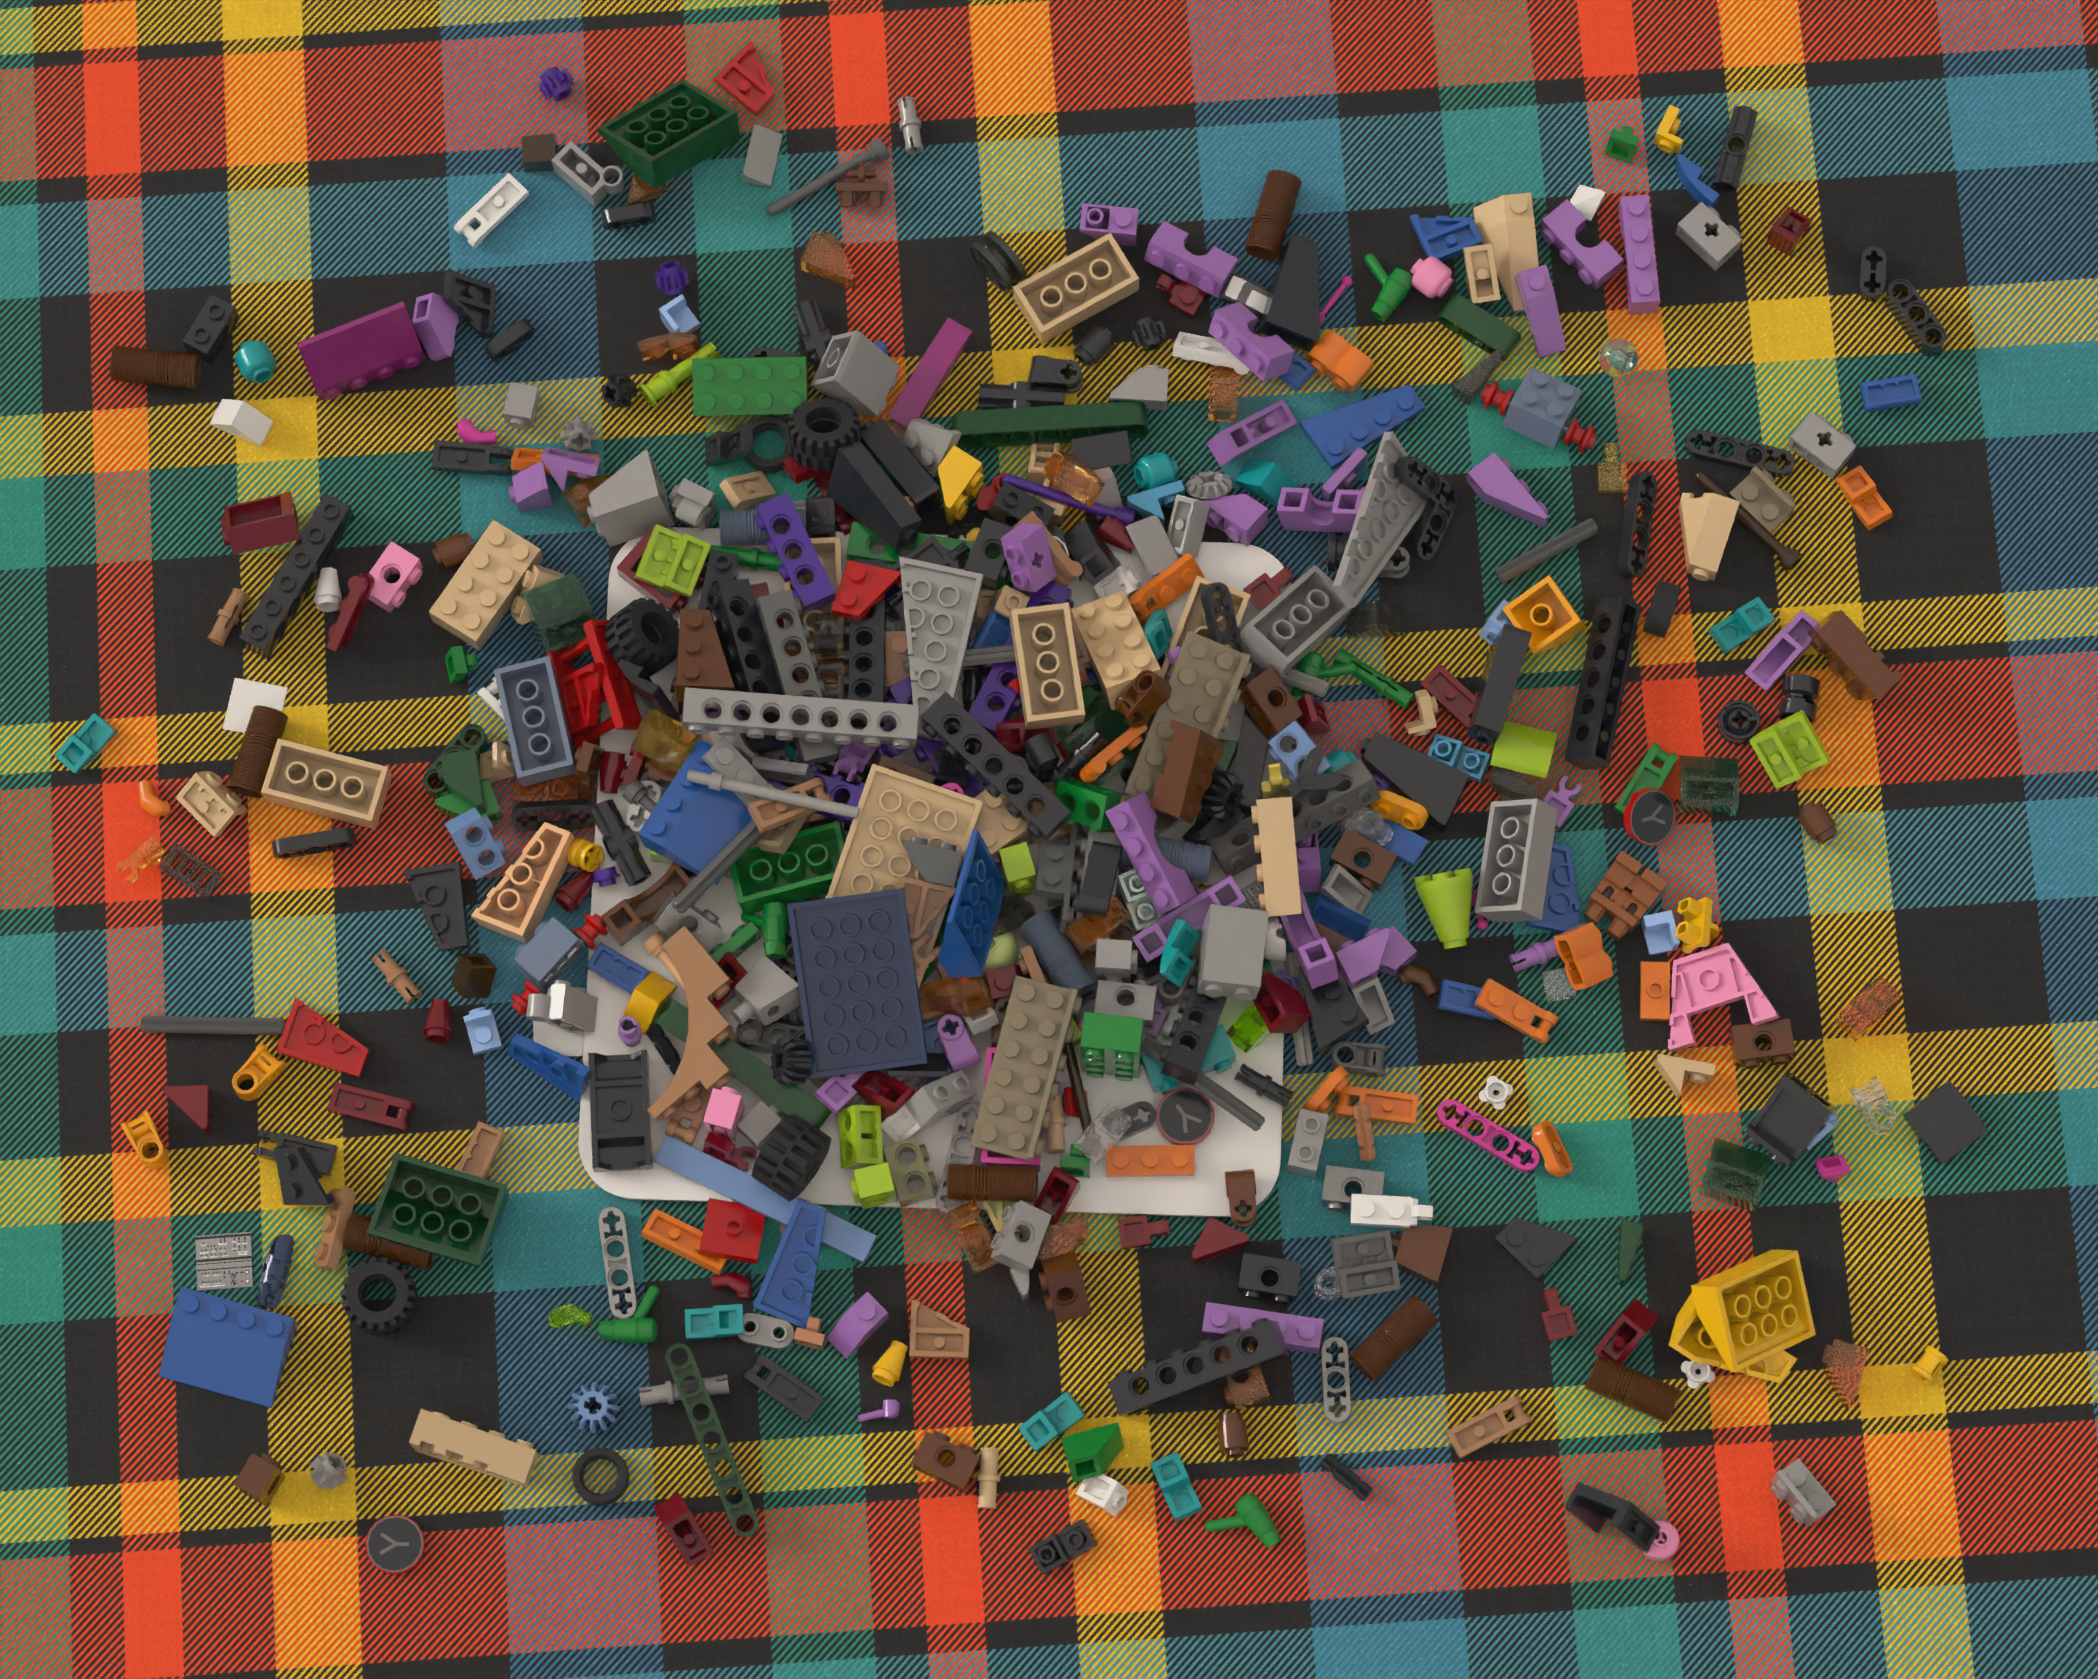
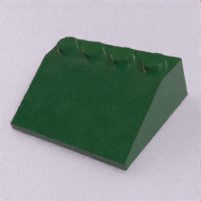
(671, 132)
(438, 1210)

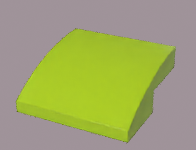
(672, 561)
(1524, 749)
(1789, 749)

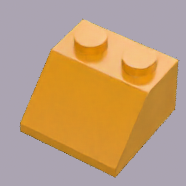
(1546, 614)

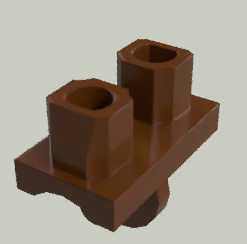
(848, 190)

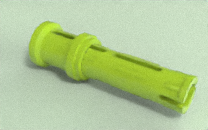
(668, 380)

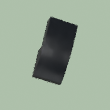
(1063, 1546)

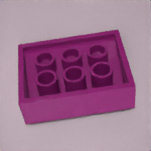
(361, 351)

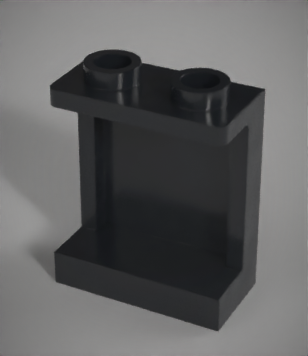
(1789, 1120)
(1596, 1506)

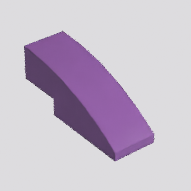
(1782, 652)

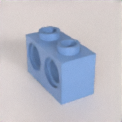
(1293, 759)
(473, 844)

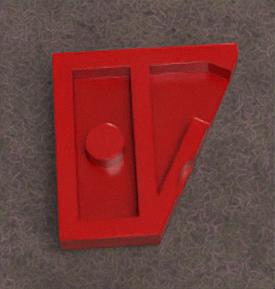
(746, 80)
(581, 697)

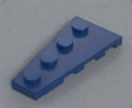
(1360, 423)
(793, 1271)

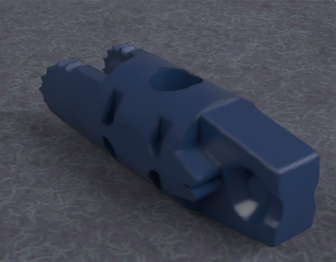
(275, 1271)

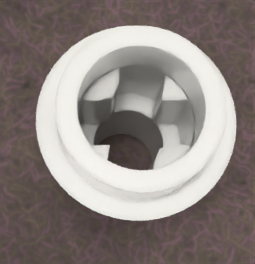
(328, 591)

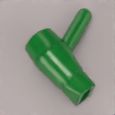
(1393, 290)
(1314, 665)
(774, 925)
(634, 1329)
(1251, 1514)

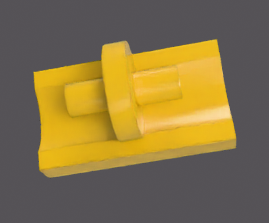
(1698, 926)

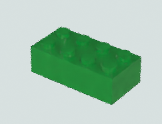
(749, 385)
(789, 877)
(1111, 1046)

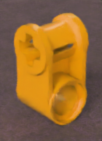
(259, 1072)
(143, 1136)

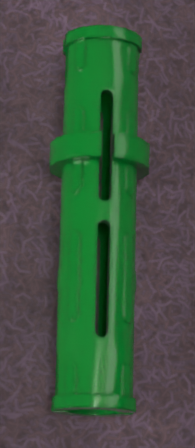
(752, 558)
(1383, 685)

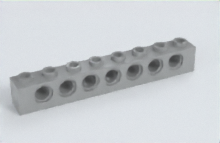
(813, 708)

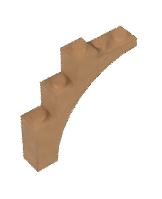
(706, 1024)

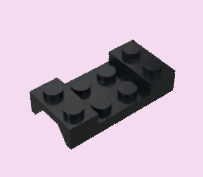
(620, 1112)

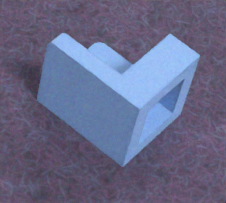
(678, 317)
(1660, 932)

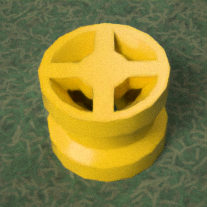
(585, 855)

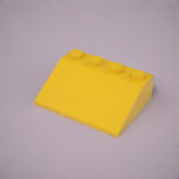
(1755, 1308)

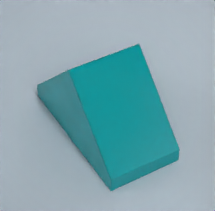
(1264, 480)

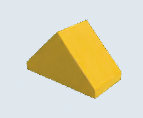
(649, 999)

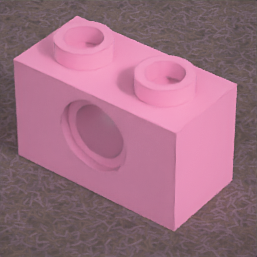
(394, 561)
(724, 1112)

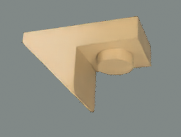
(1481, 273)
(747, 490)
(1675, 1069)

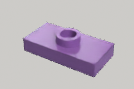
(1345, 474)

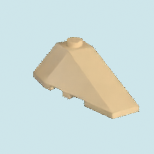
(1511, 229)

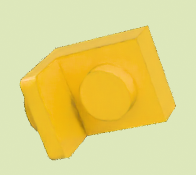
(1665, 135)

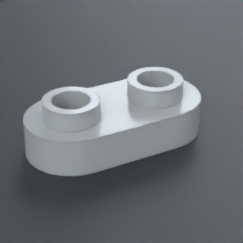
(764, 1332)

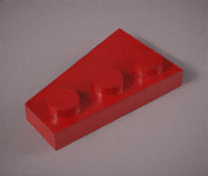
(320, 1043)

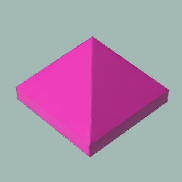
(1832, 1167)

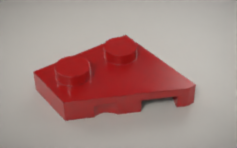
(861, 589)

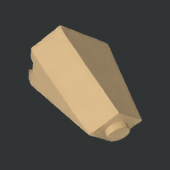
(1705, 531)

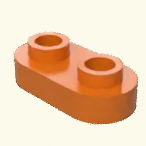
(1334, 1083)
(1552, 1149)

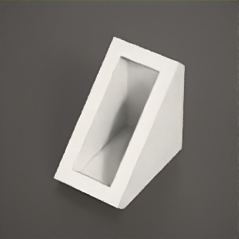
(242, 421)

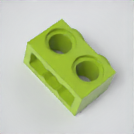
(1018, 869)
(860, 1136)
(873, 1186)

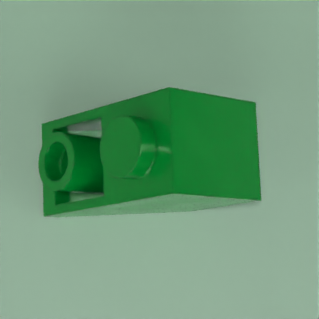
(454, 806)
(1092, 1451)

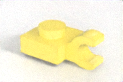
(1275, 781)

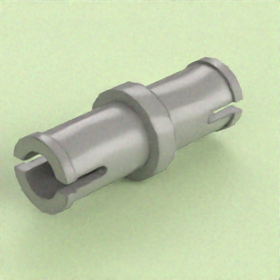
(910, 125)

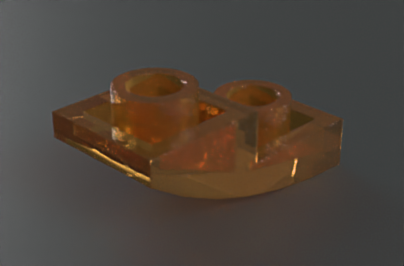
(679, 344)
(553, 789)
(1090, 927)

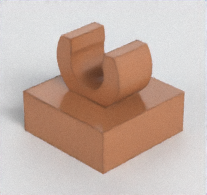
(810, 1336)

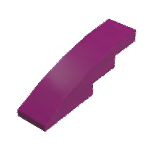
(931, 372)

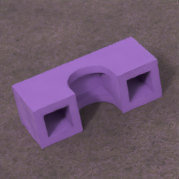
(1594, 264)
(1205, 272)
(1262, 355)
(1303, 512)

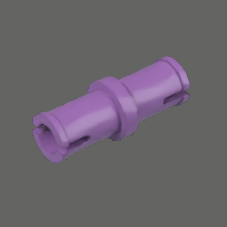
(1536, 954)
(629, 1031)

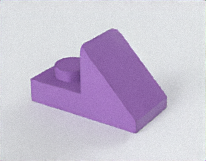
(562, 462)

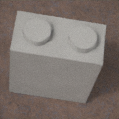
(856, 373)
(630, 502)
(1232, 952)

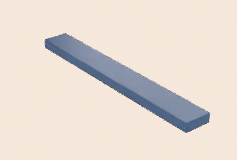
(754, 1195)

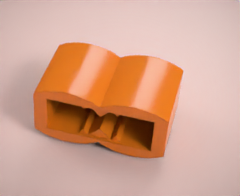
(1340, 362)
(1583, 956)

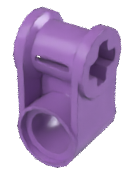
(959, 1047)

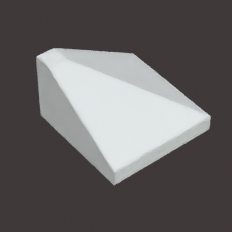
(1587, 201)

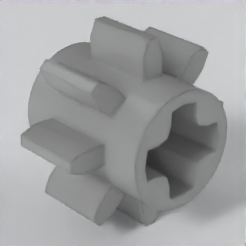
(577, 427)
(328, 1470)

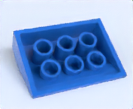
(694, 821)
(974, 905)
(227, 1347)

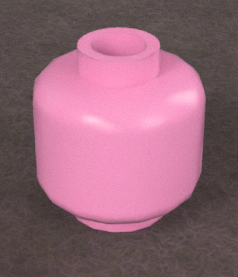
(1431, 277)
(1664, 1551)

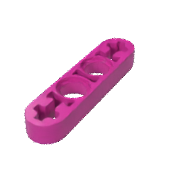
(1485, 1140)

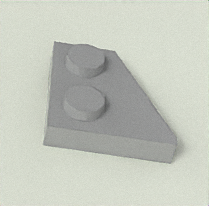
(929, 443)

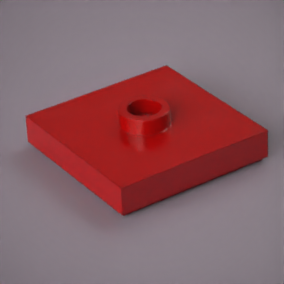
(731, 1231)

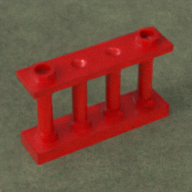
(615, 685)

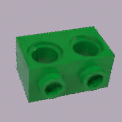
(1087, 799)

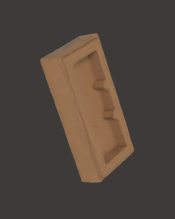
(481, 1150)

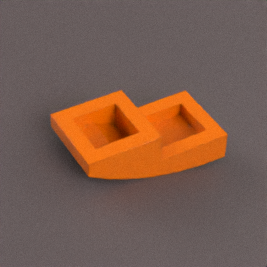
(1864, 498)

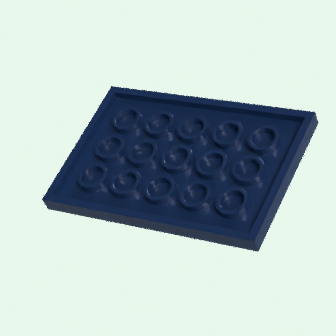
(857, 983)

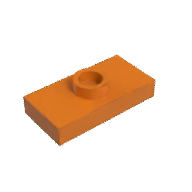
(1654, 991)

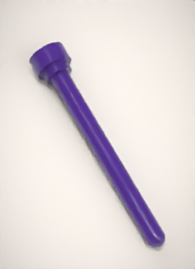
(1124, 514)

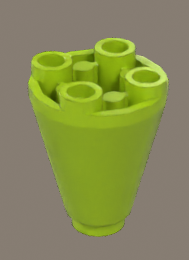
(1448, 904)

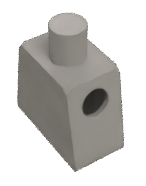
(765, 994)

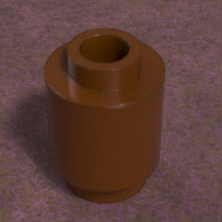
(453, 549)
(1817, 822)
(1232, 1435)

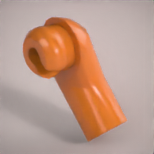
(149, 802)

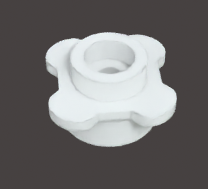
(1493, 1084)
(1695, 1379)

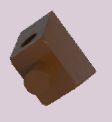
(1422, 1251)

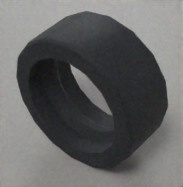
(763, 424)
(1661, 609)
(578, 1473)

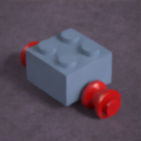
(1541, 410)
(552, 954)

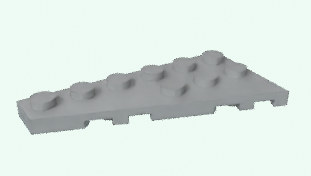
(1380, 525)
(938, 625)

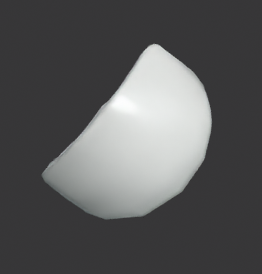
(1274, 946)

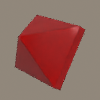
(1069, 1104)

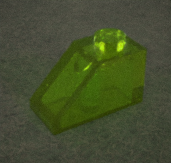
(1248, 1029)

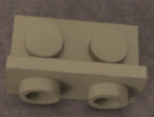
(1764, 499)

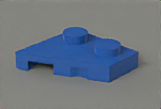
(1445, 235)

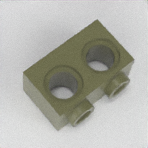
(904, 1173)

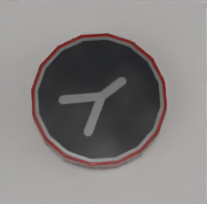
(1650, 817)
(1185, 1116)
(395, 1544)

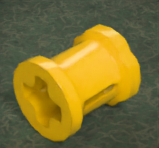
(1929, 1365)

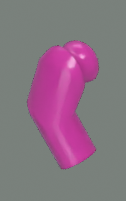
(471, 434)

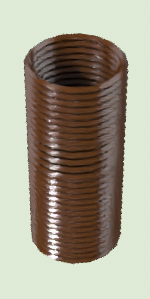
(1273, 215)
(148, 365)
(256, 753)
(998, 1181)
(357, 1240)
(1401, 1330)
(1637, 1389)

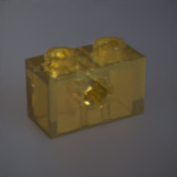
(664, 740)

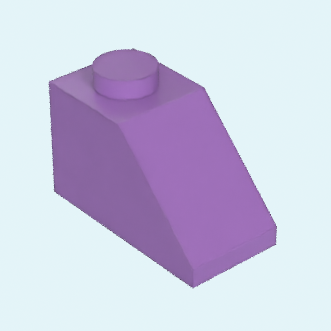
(531, 488)
(857, 1325)

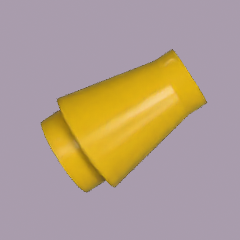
(889, 1366)

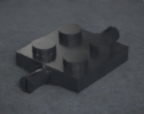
(931, 552)

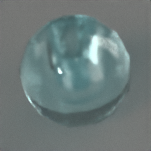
(1618, 357)

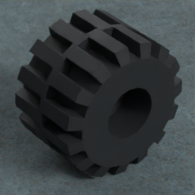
(791, 1157)

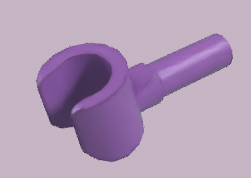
(890, 1410)

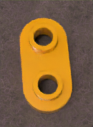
(1400, 810)

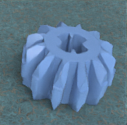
(586, 1399)

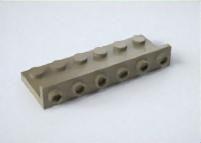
(1202, 691)
(1026, 1069)

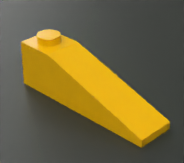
(1694, 1342)

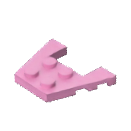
(1710, 981)

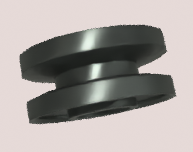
(998, 261)

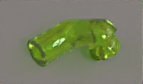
(567, 1314)

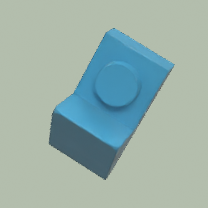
(1149, 501)

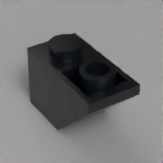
(1091, 552)

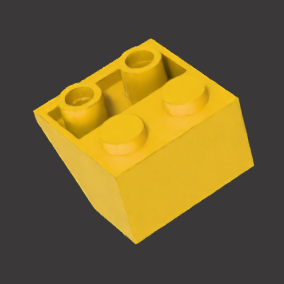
(959, 481)

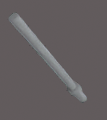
(717, 781)

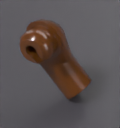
(1412, 973)

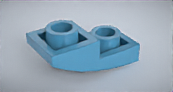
(1460, 757)

